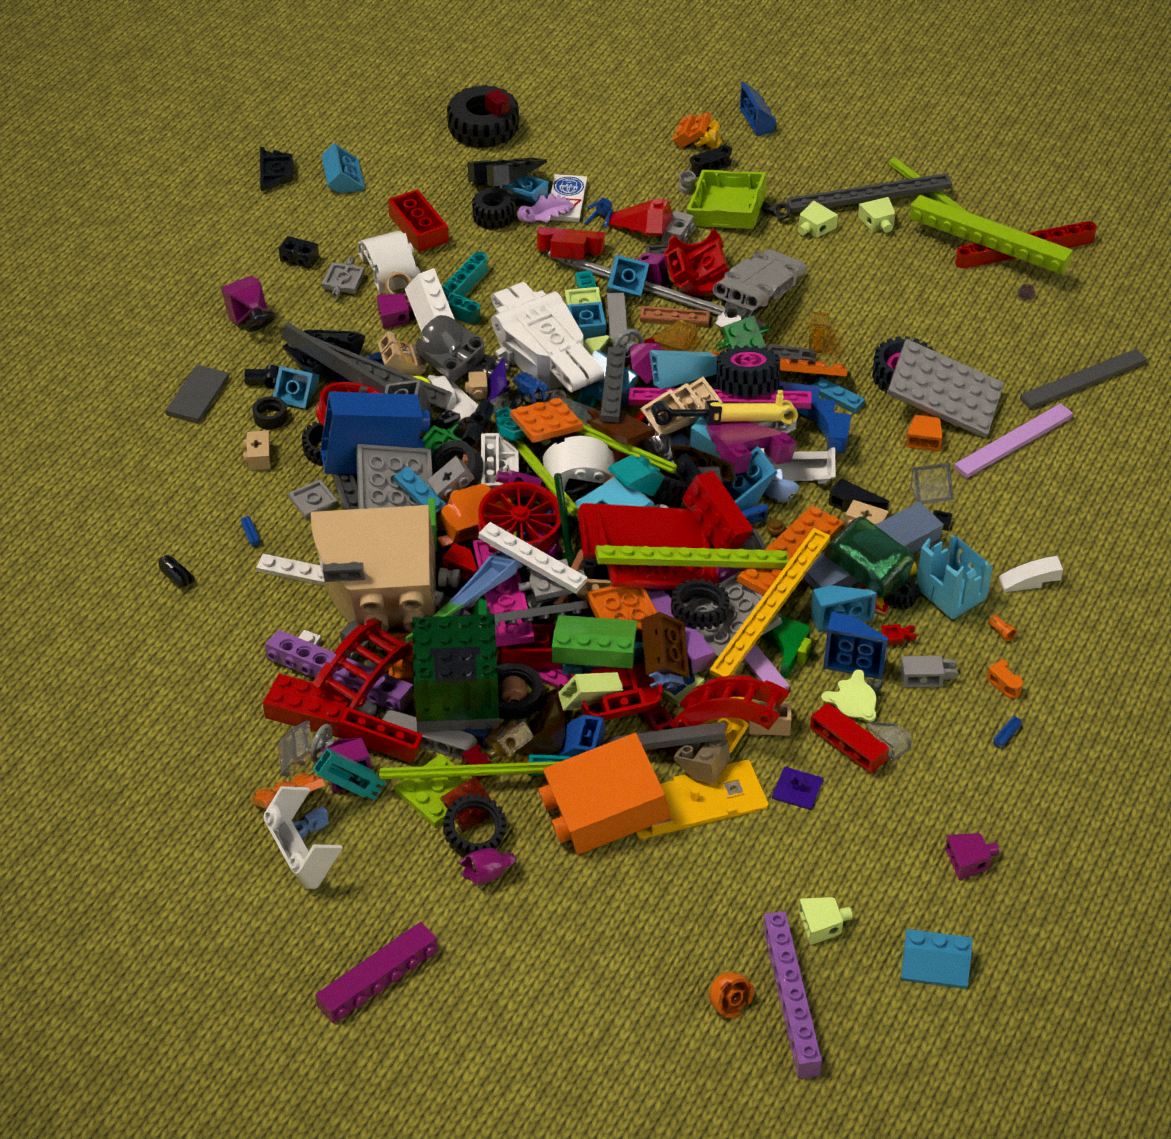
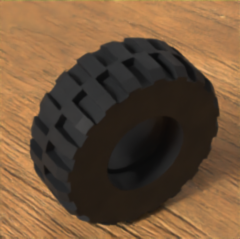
(476, 125)

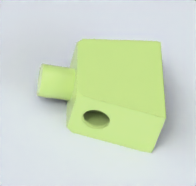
(877, 214)
(817, 220)
(822, 918)

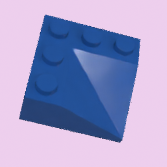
(854, 647)

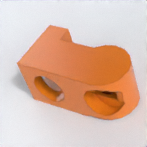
(1004, 679)

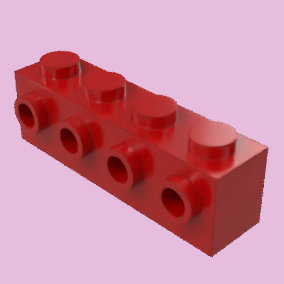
(380, 735)
(849, 737)

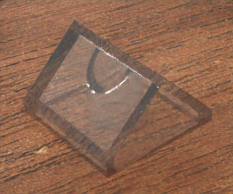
(932, 483)

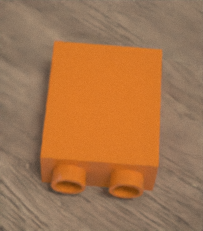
(604, 794)

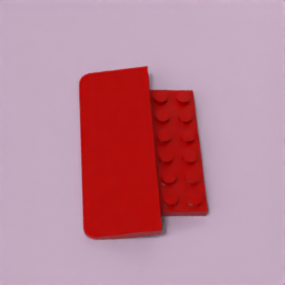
(644, 527)

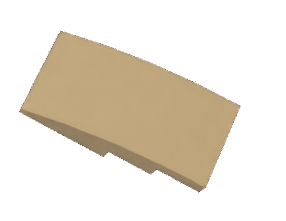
(684, 397)

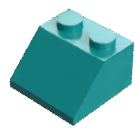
(638, 474)

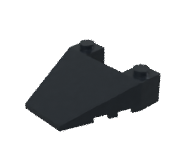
(501, 171)

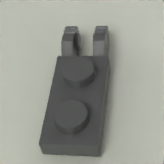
(794, 353)

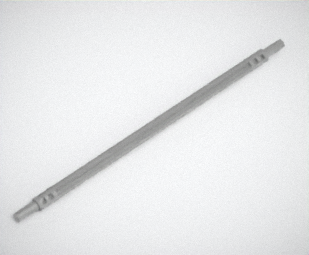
(653, 288)

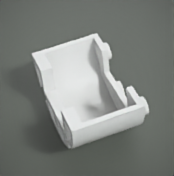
(388, 254)
(580, 459)

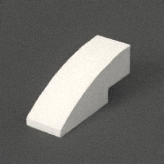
(1032, 574)

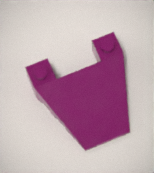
(737, 440)

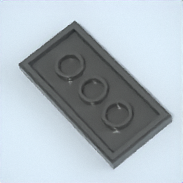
(197, 394)

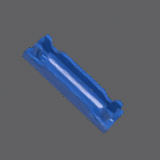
(529, 385)

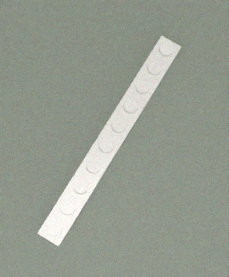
(303, 571)

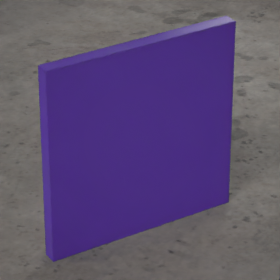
(497, 381)
(797, 788)

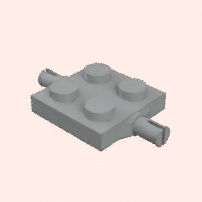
(343, 277)
(544, 587)

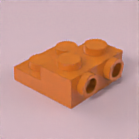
(691, 129)

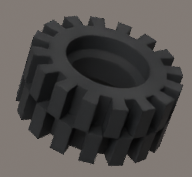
(904, 600)

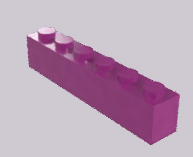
(376, 972)

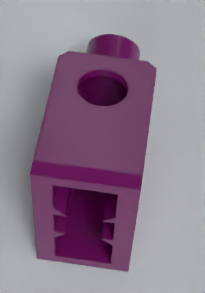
(657, 269)
(393, 309)
(510, 476)
(969, 853)

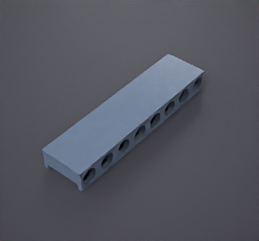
(908, 527)

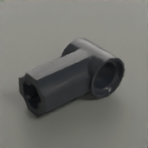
(262, 376)

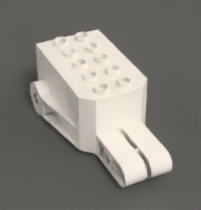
(543, 337)

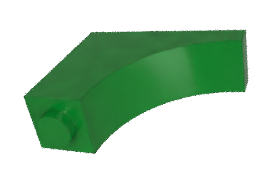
(787, 639)

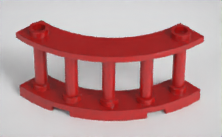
(352, 644)
(714, 701)

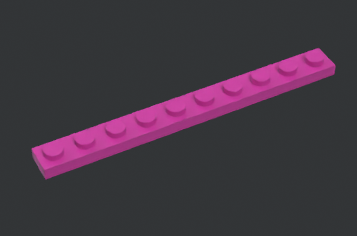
(799, 399)

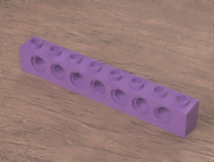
(310, 659)
(792, 995)

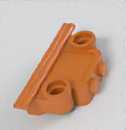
(460, 515)

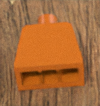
(925, 433)

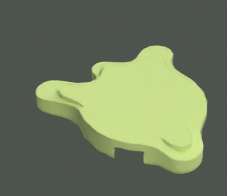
(854, 698)

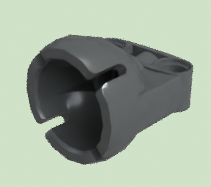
(450, 347)

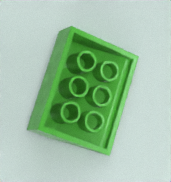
(594, 641)

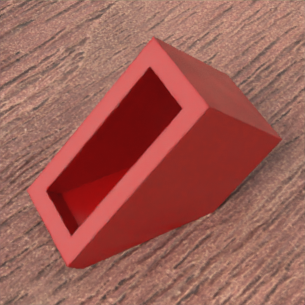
(460, 558)

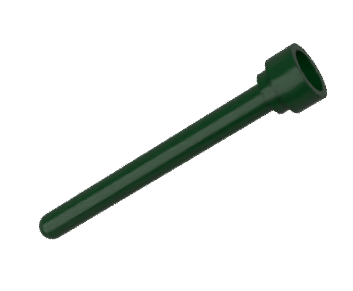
(569, 554)

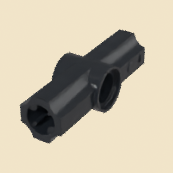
(478, 423)

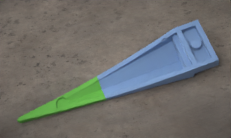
(493, 572)

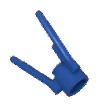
(603, 207)

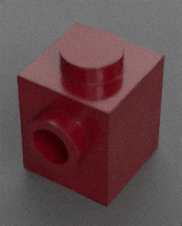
(497, 103)

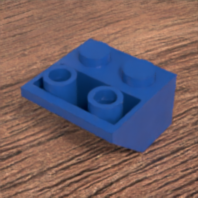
(583, 735)

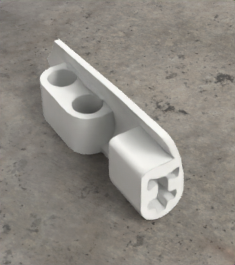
(459, 401)

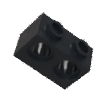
(299, 252)

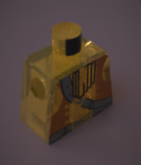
(508, 738)

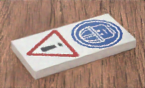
(573, 189)

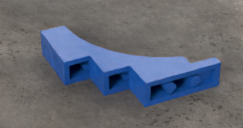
(822, 412)

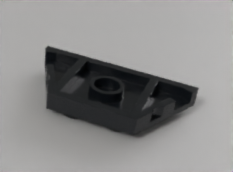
(275, 168)

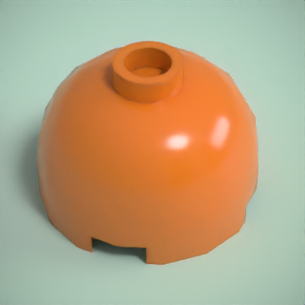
(730, 994)

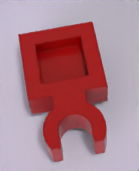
(897, 634)

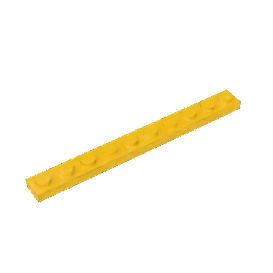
(770, 604)

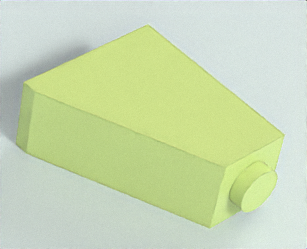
(589, 688)

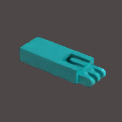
(338, 770)

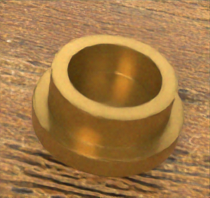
(775, 527)

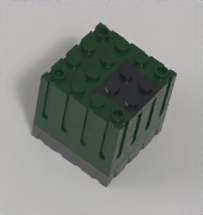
(455, 672)

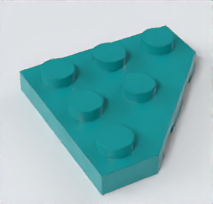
(506, 425)

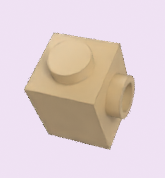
(476, 385)

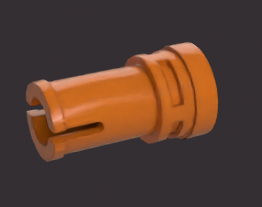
(1005, 630)

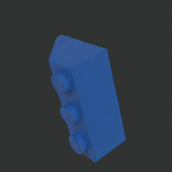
(756, 111)

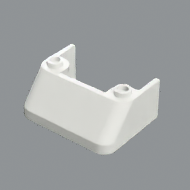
(808, 466)
(308, 866)

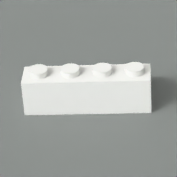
(427, 298)

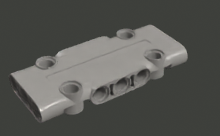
(759, 279)

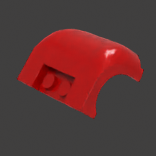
(698, 265)
(634, 699)

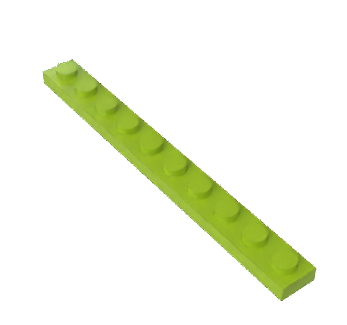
(691, 557)

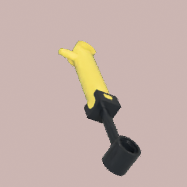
(731, 412)

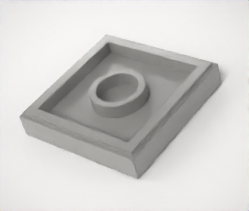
(313, 498)

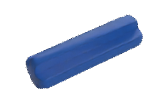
(250, 531)
(1007, 731)

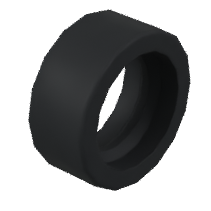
(269, 403)

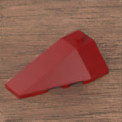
(648, 217)

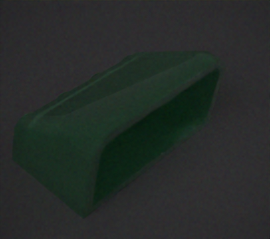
(871, 556)

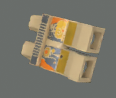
(400, 355)

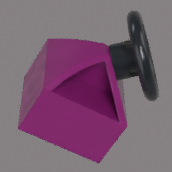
(246, 302)

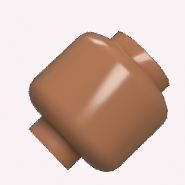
(513, 689)

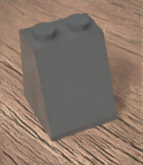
(412, 387)

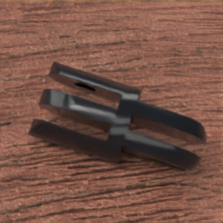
(175, 571)

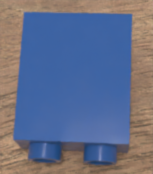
(369, 420)

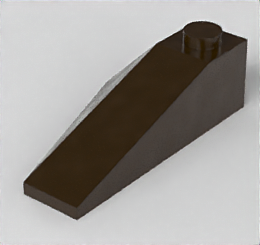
(704, 459)
(547, 726)

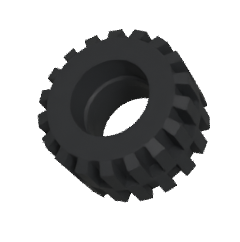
(493, 208)
(670, 490)

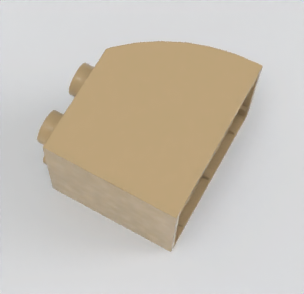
(396, 558)

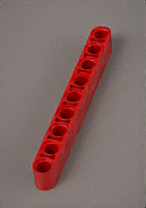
(1066, 236)

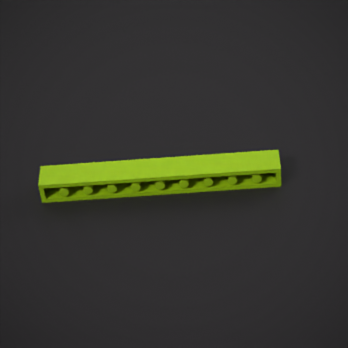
(991, 234)

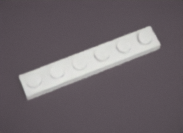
(532, 557)

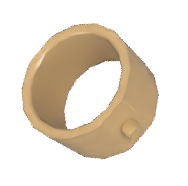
(405, 277)

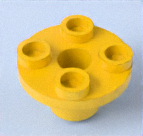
(711, 136)

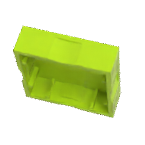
(727, 199)

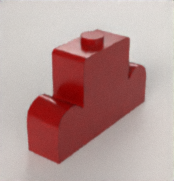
(570, 243)

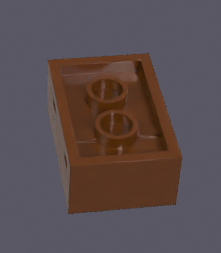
(665, 645)

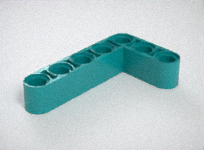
(460, 283)

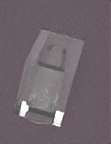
(893, 735)

